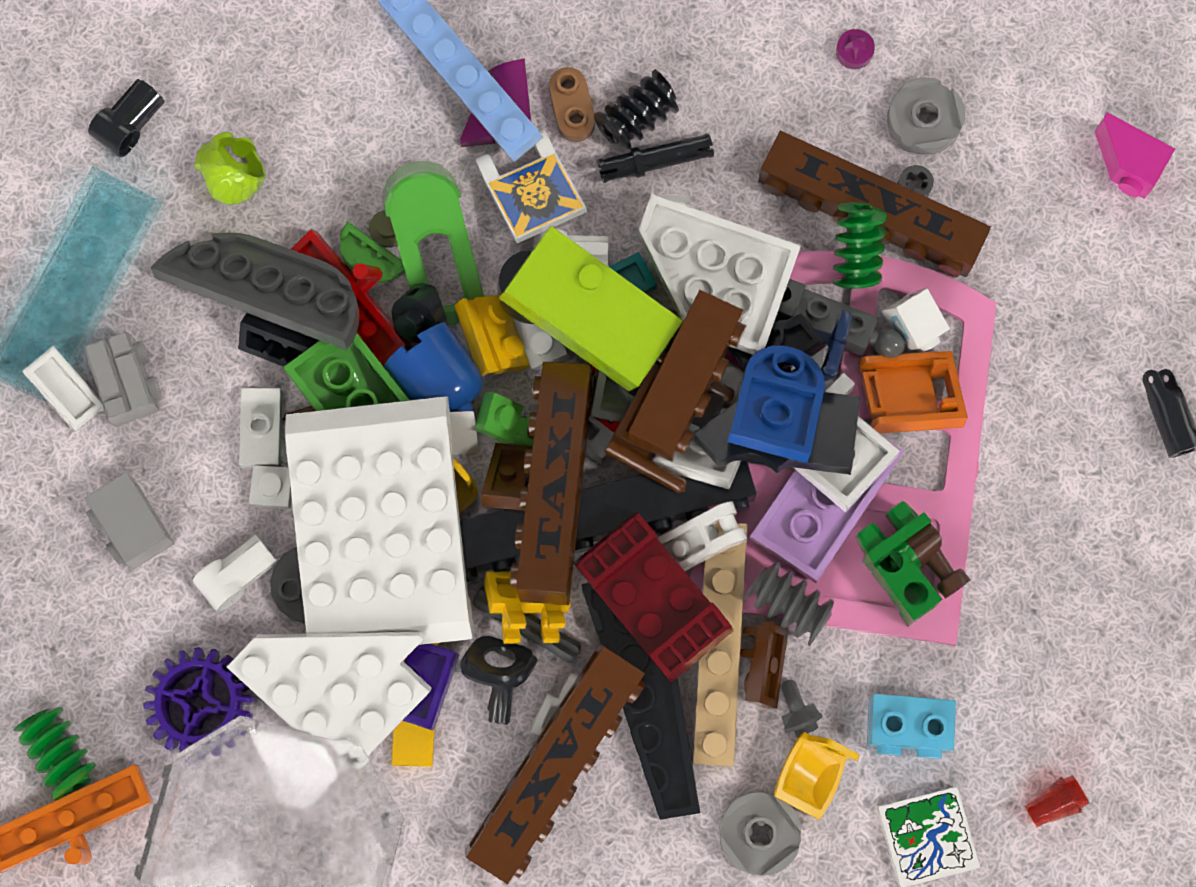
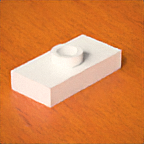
(260, 427)

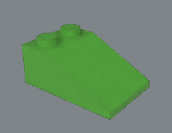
(342, 377)

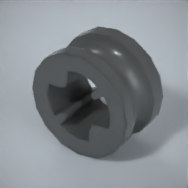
(913, 173)

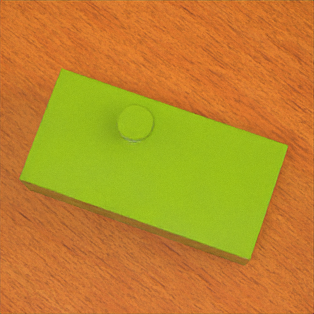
(591, 309)

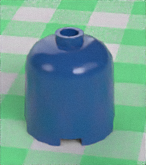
(437, 369)

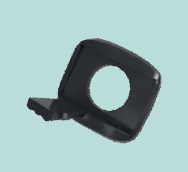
(500, 678)

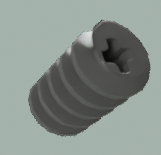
(790, 601)

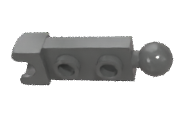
(824, 312)

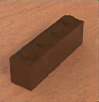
(686, 376)

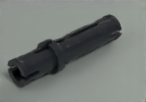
(654, 158)

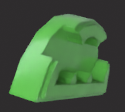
(360, 248)

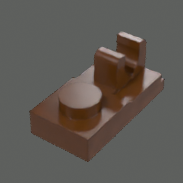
(766, 669)

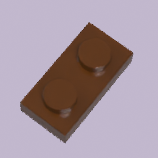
(505, 477)

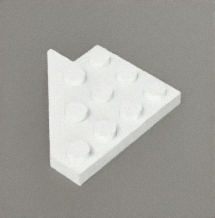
(720, 258)
(335, 682)

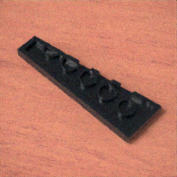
(653, 719)

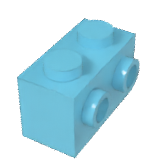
(911, 724)

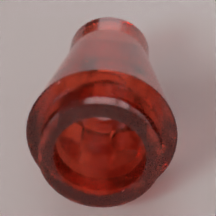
(1057, 802)

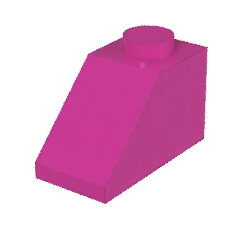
(1131, 155)

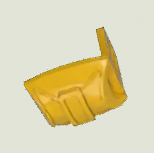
(812, 773)

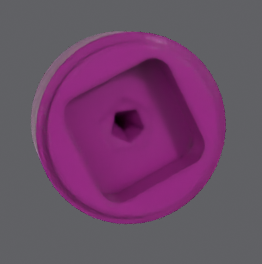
(855, 49)

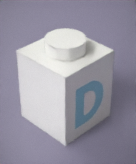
(917, 320)

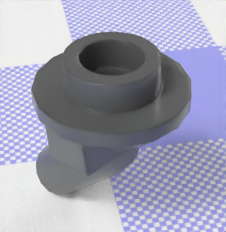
(801, 717)

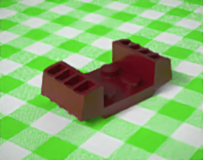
(653, 597)

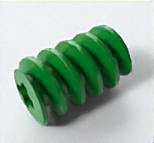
(862, 246)
(55, 752)

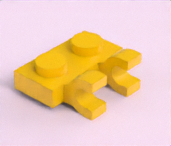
(505, 600)

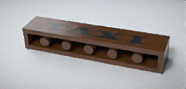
(913, 220)
(554, 484)
(554, 764)

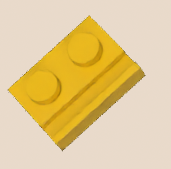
(491, 336)

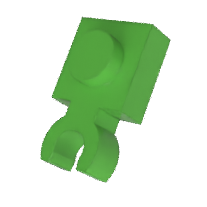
(502, 420)

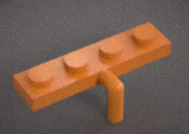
(72, 818)

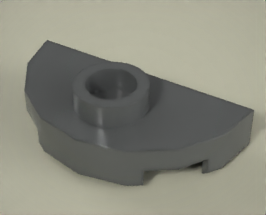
(286, 586)

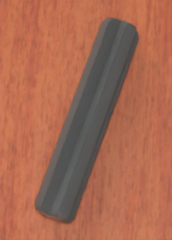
(565, 649)

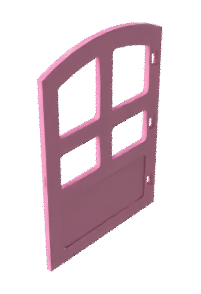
(856, 594)

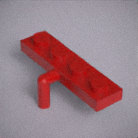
(374, 325)

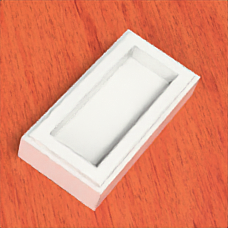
(63, 388)

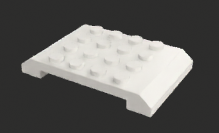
(379, 520)

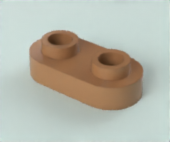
(570, 103)

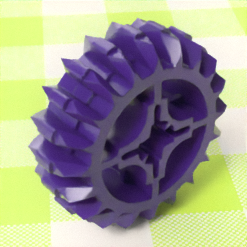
(165, 692)

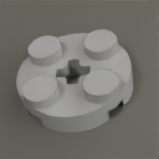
(938, 100)
(783, 837)

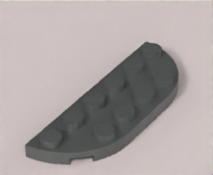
(267, 284)

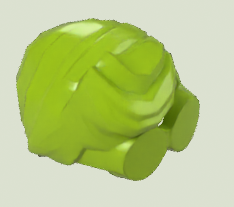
(224, 176)

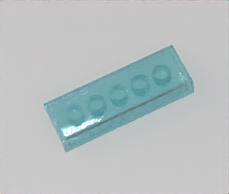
(76, 276)

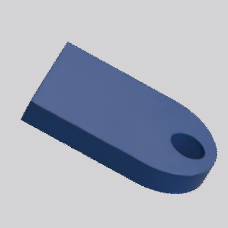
(779, 408)

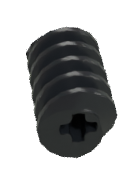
(637, 110)

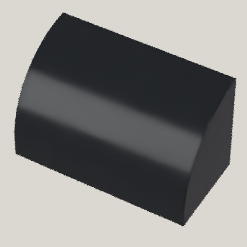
(272, 340)

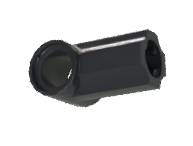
(120, 126)

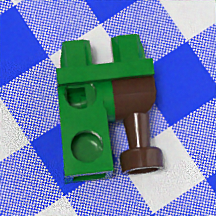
(898, 562)

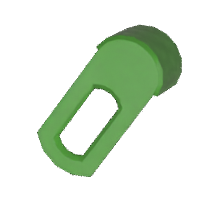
(425, 202)

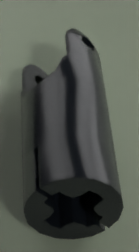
(1170, 413)

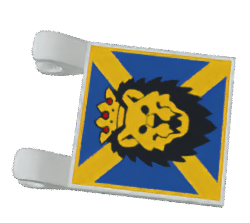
(533, 194)

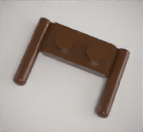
(635, 456)

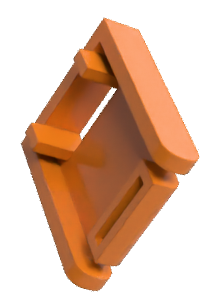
(903, 395)

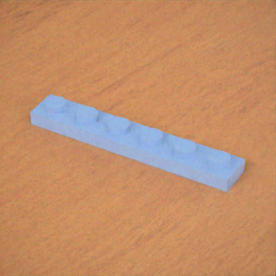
(464, 75)

